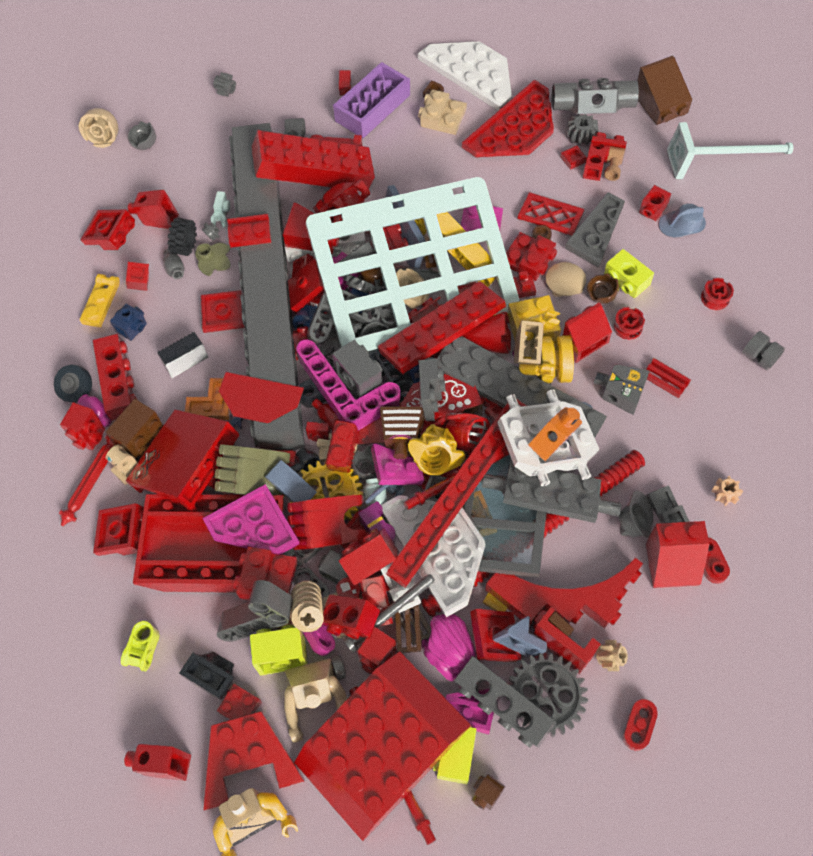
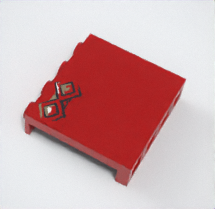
(182, 457)

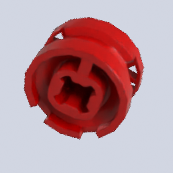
(717, 294)
(628, 323)

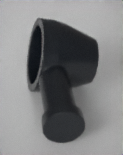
(304, 458)

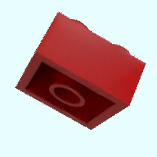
(238, 703)

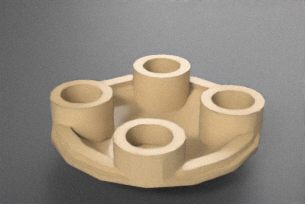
(565, 279)

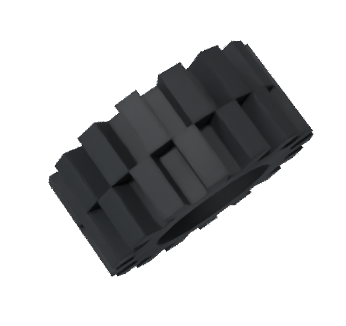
(182, 236)

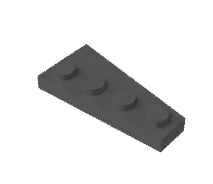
(596, 231)

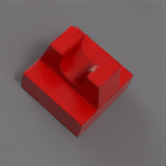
(524, 285)

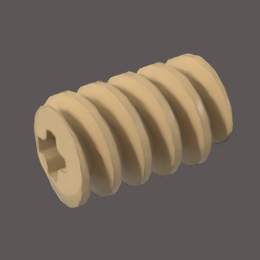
(307, 606)

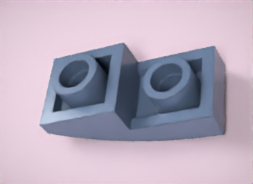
(289, 483)

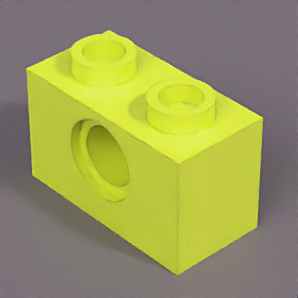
(631, 273)

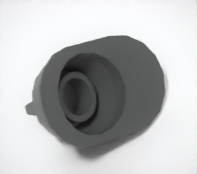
(637, 516)

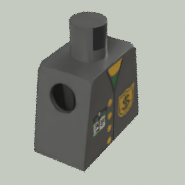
(623, 386)

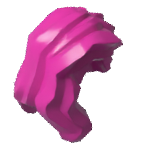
(448, 645)

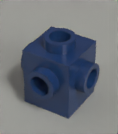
(129, 321)

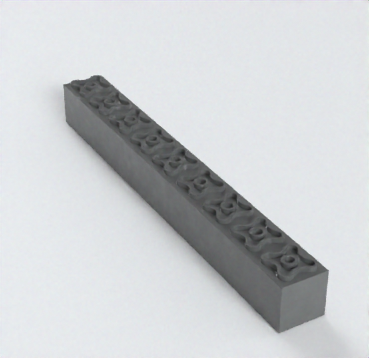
(265, 292)

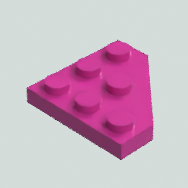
(253, 522)

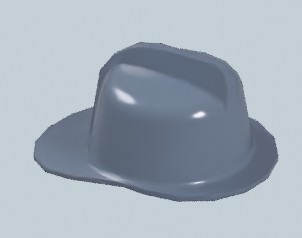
(683, 222)

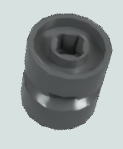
(763, 350)

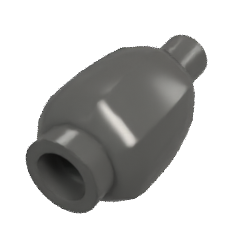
(173, 264)

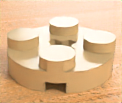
(407, 278)

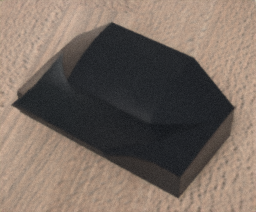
(209, 673)

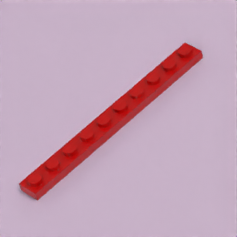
(448, 504)

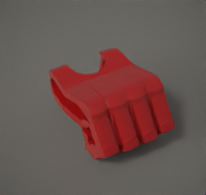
(342, 196)
(322, 521)

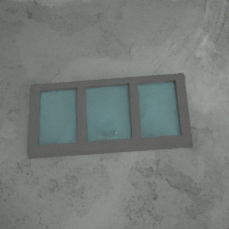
(510, 532)

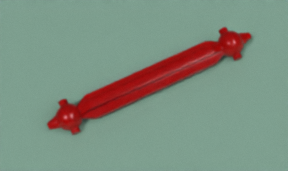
(86, 484)

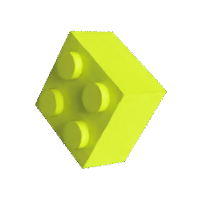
(278, 650)

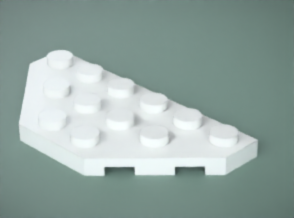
(472, 68)
(452, 560)

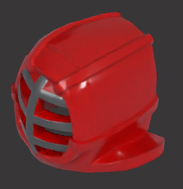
(467, 430)

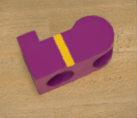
(372, 518)

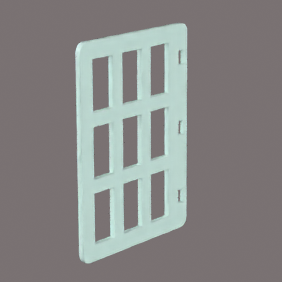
(380, 213)

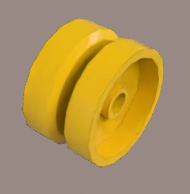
(560, 355)

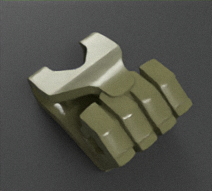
(245, 469)

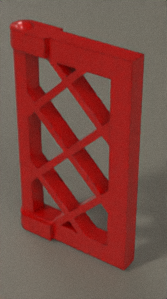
(545, 202)

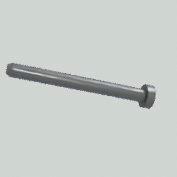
(393, 608)

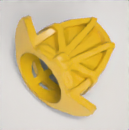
(436, 447)

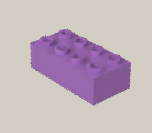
(372, 100)

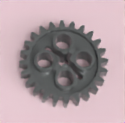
(564, 681)

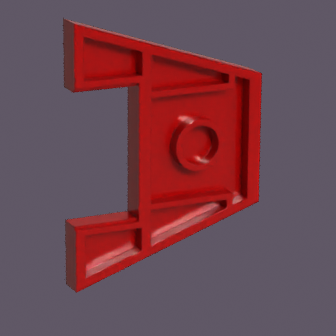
(241, 746)

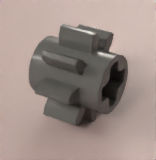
(224, 84)

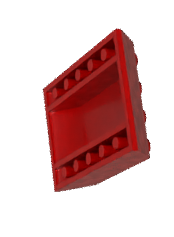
(179, 550)
(380, 744)

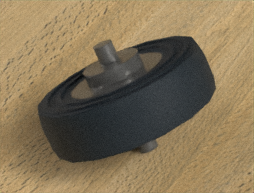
(72, 383)

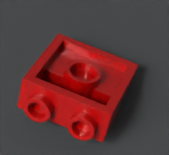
(109, 229)
(531, 254)
(118, 530)
(264, 565)

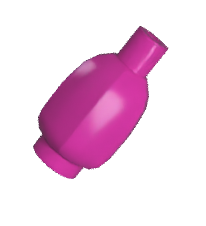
(97, 406)

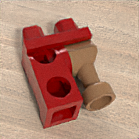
(606, 151)

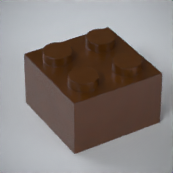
(135, 429)

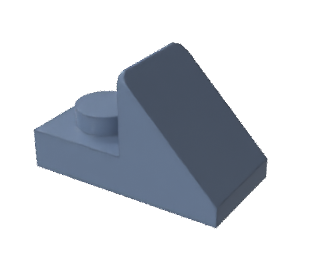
(518, 639)

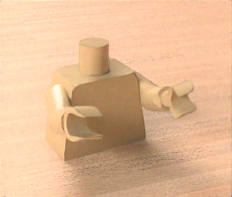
(309, 687)

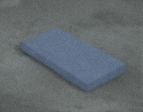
(409, 229)

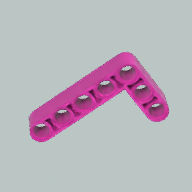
(339, 391)

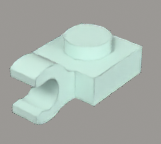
(221, 207)

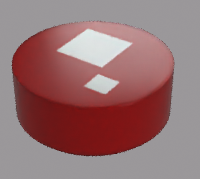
(347, 589)

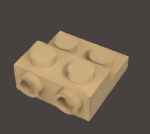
(441, 112)

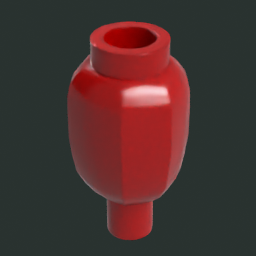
(325, 413)

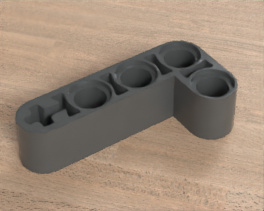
(266, 609)

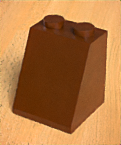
(663, 90)

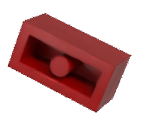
(344, 81)

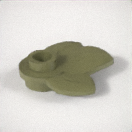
(214, 259)

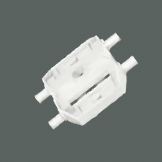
(522, 425)

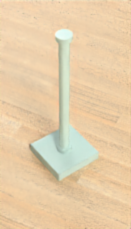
(682, 150)

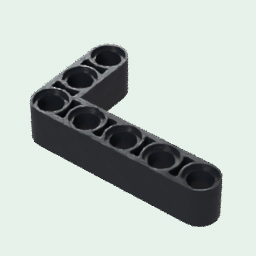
(388, 370)

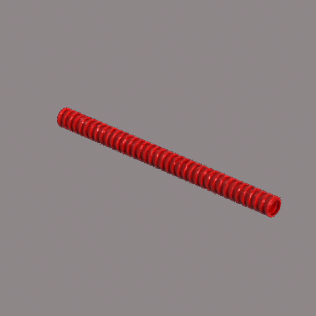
(610, 477)

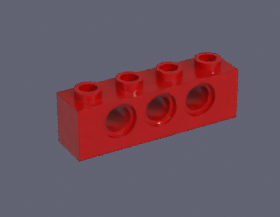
(105, 350)

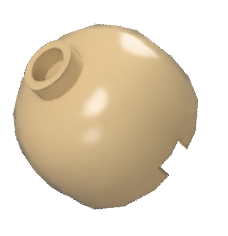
(99, 127)

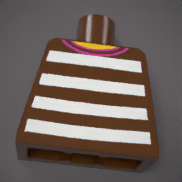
(400, 426)

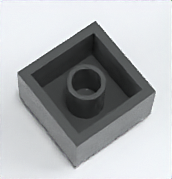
(357, 369)

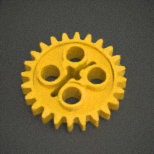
(347, 486)

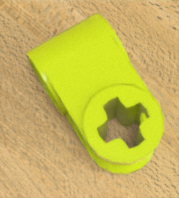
(140, 648)

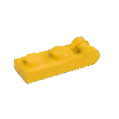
(100, 300)

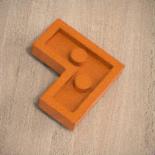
(210, 406)

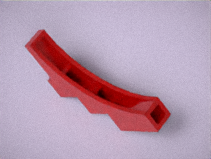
(595, 601)

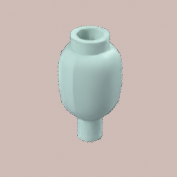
(370, 487)

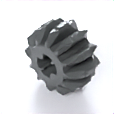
(582, 128)

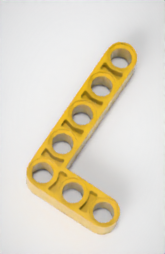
(468, 256)

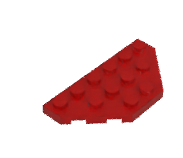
(516, 127)

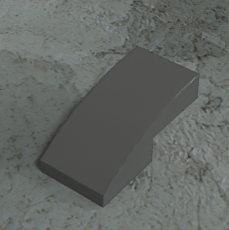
(666, 506)

